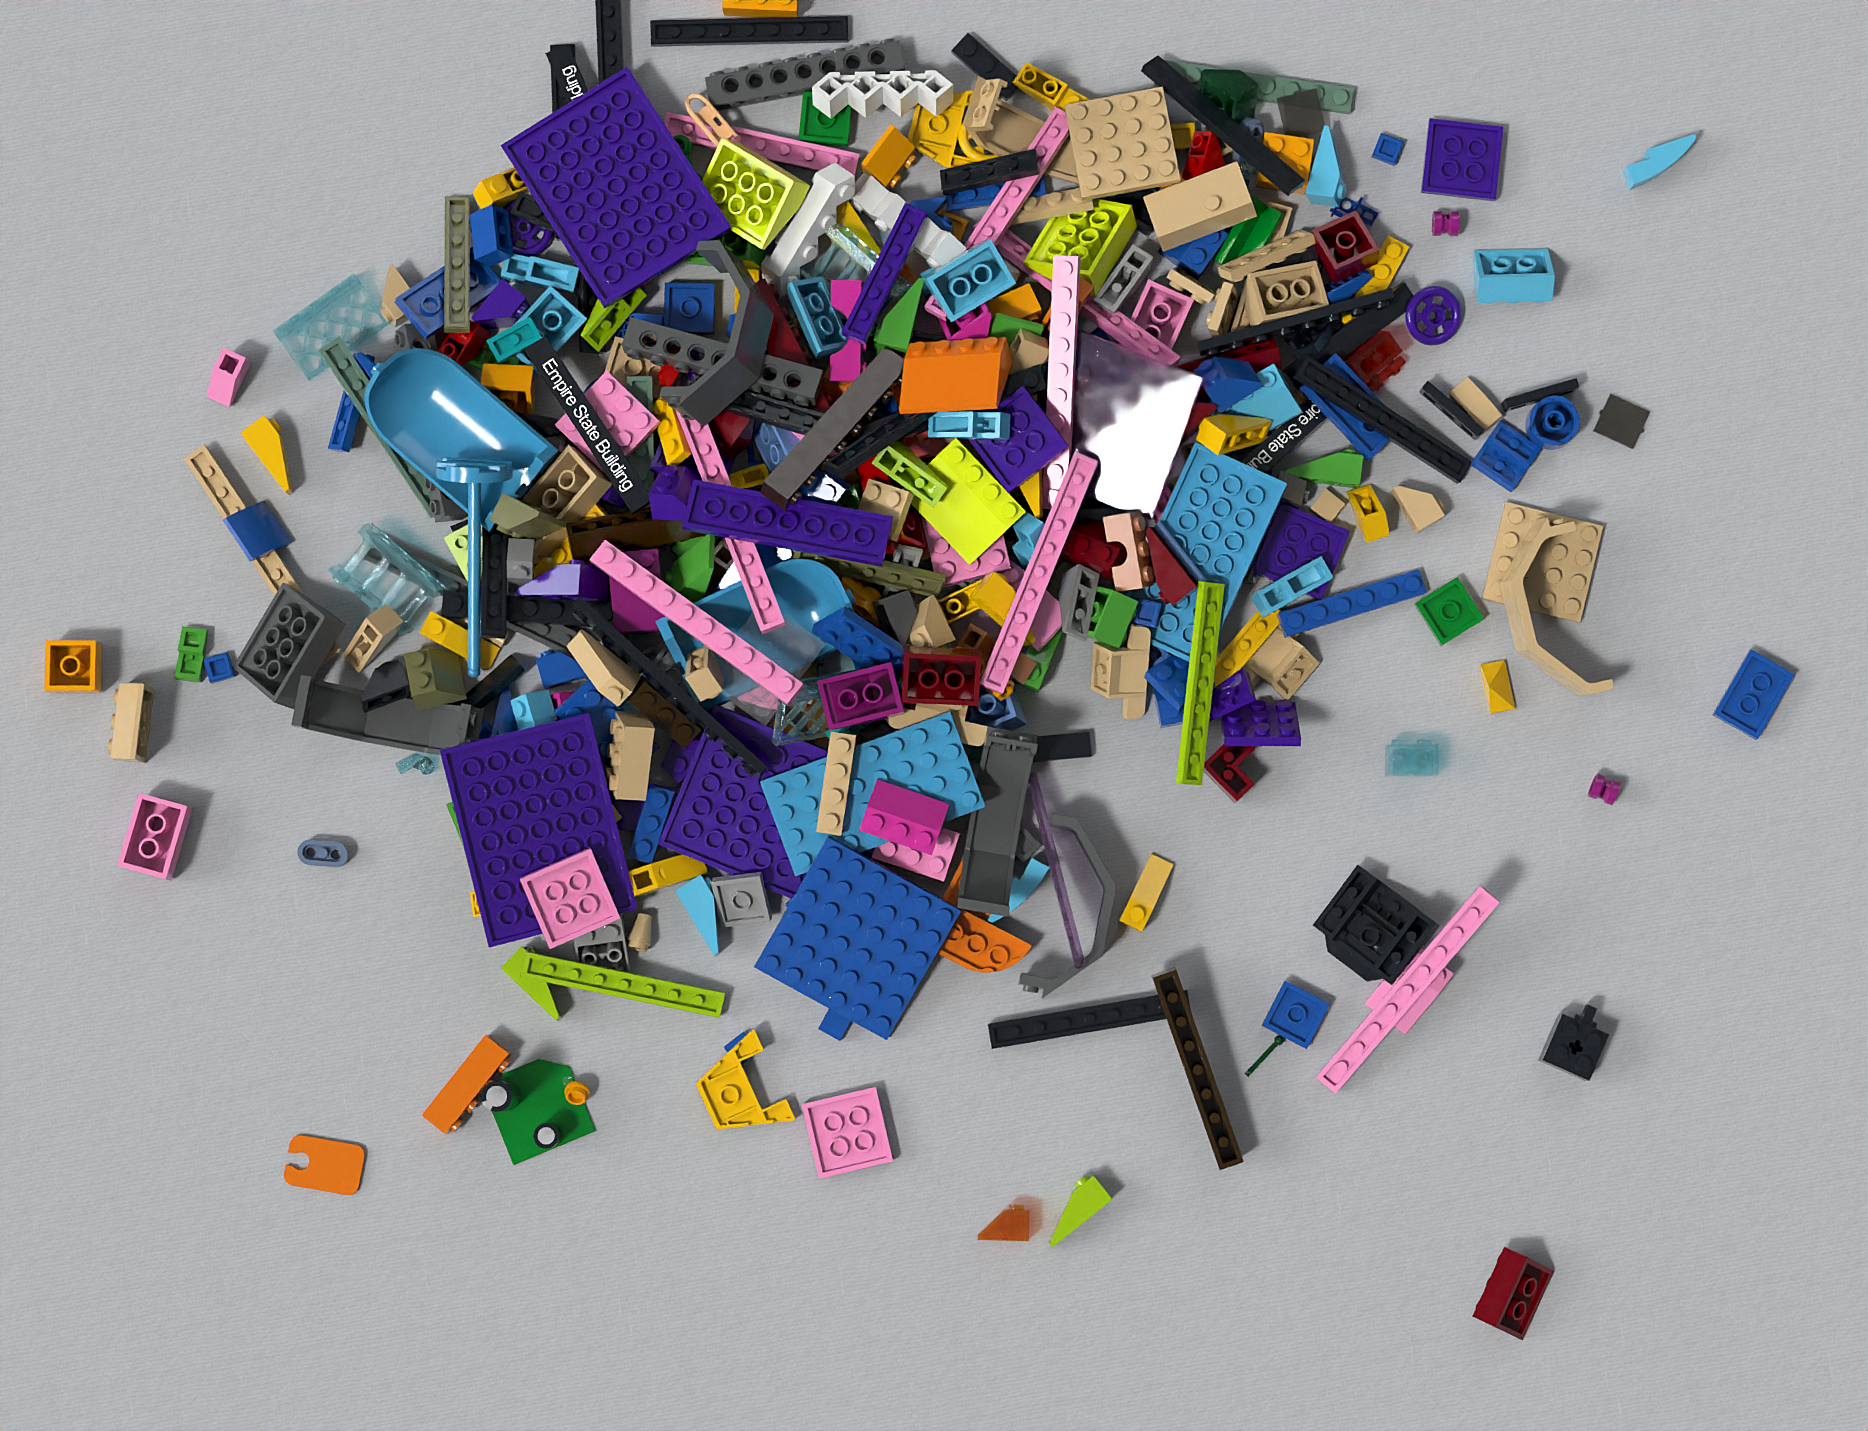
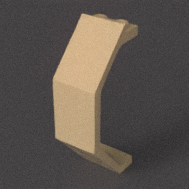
(1010, 130)
(1519, 614)

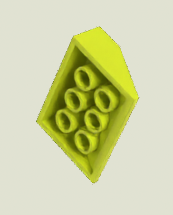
(752, 192)
(1092, 234)
(973, 507)

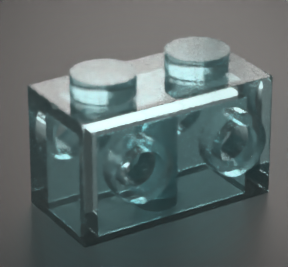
(1412, 761)

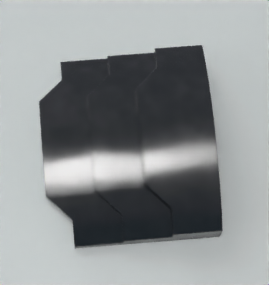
(1373, 928)

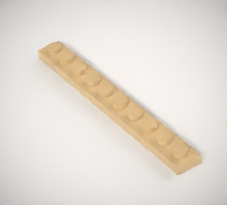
(229, 502)

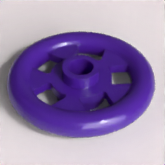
(533, 247)
(1449, 327)

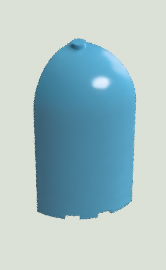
(438, 410)
(802, 590)

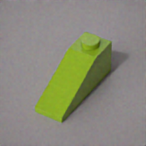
(605, 322)
(910, 472)
(537, 990)
(1082, 1204)

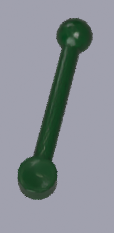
(1278, 1040)

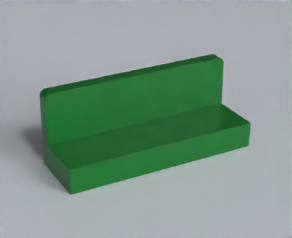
(1250, 234)

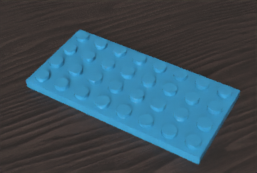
(1219, 522)
(917, 758)

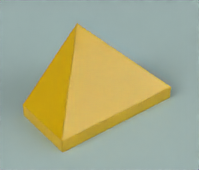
(1497, 686)

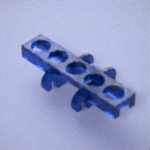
(1357, 205)

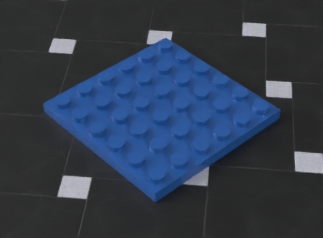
(857, 937)

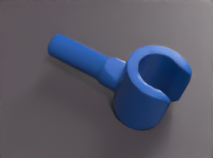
(751, 462)

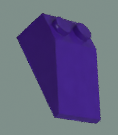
(569, 582)

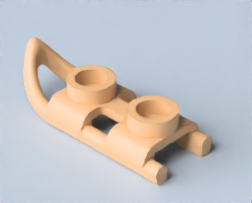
(706, 116)

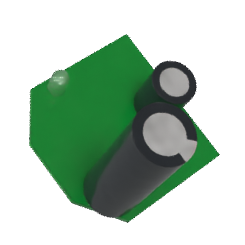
(534, 1109)

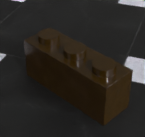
(662, 713)

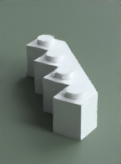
(896, 90)
(884, 208)
(799, 241)

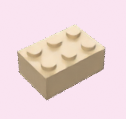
(629, 755)

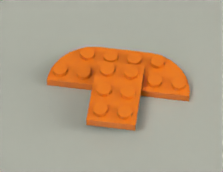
(977, 942)

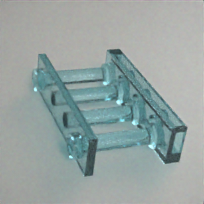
(859, 255)
(390, 554)

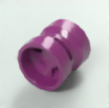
(1445, 223)
(1604, 789)

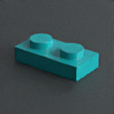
(514, 340)

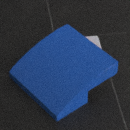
(1505, 456)
(257, 531)

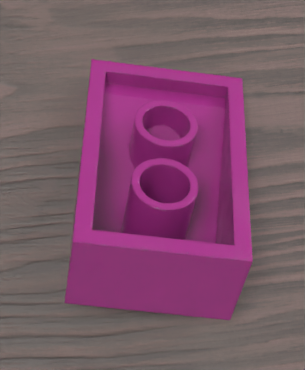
(630, 611)
(860, 697)

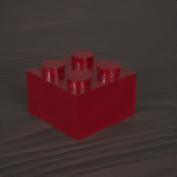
(1345, 247)

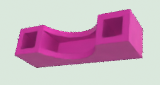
(847, 363)

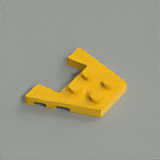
(939, 135)
(730, 1094)

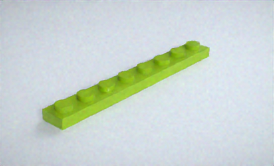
(1200, 683)
(622, 984)

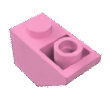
(227, 377)

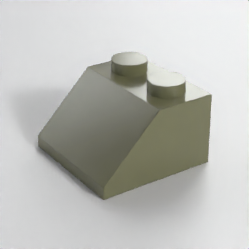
(523, 519)
(434, 678)

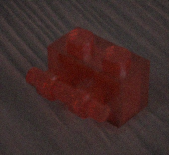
(1374, 356)

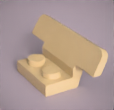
(1281, 663)
(1122, 671)
(969, 732)

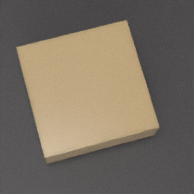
(1327, 506)

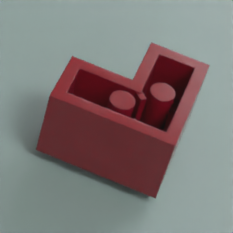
(1225, 773)

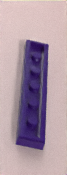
(884, 273)

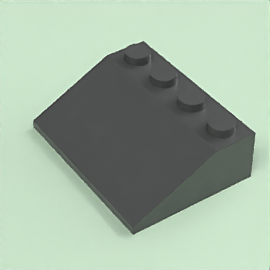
(287, 644)

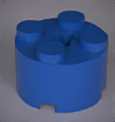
(1566, 421)

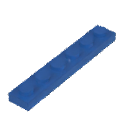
(1351, 603)

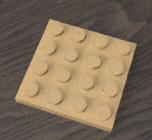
(1122, 143)
(1560, 570)

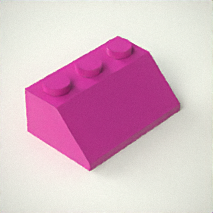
(971, 325)
(904, 817)

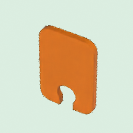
(331, 1165)

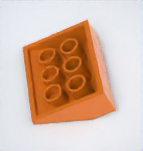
(954, 375)

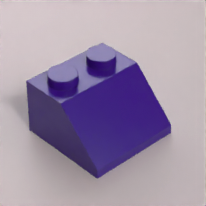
(501, 308)
(671, 492)

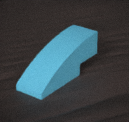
(1657, 161)
(539, 273)
(969, 425)
(1028, 532)
(1291, 587)
(1024, 887)

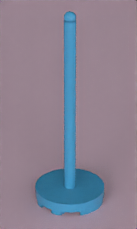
(474, 472)

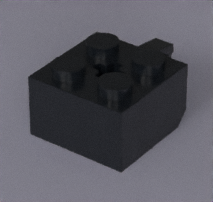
(1571, 1030)

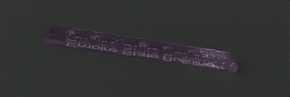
(1056, 872)

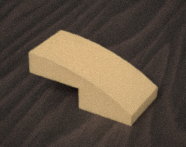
(1475, 404)

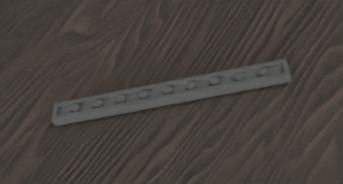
(552, 636)

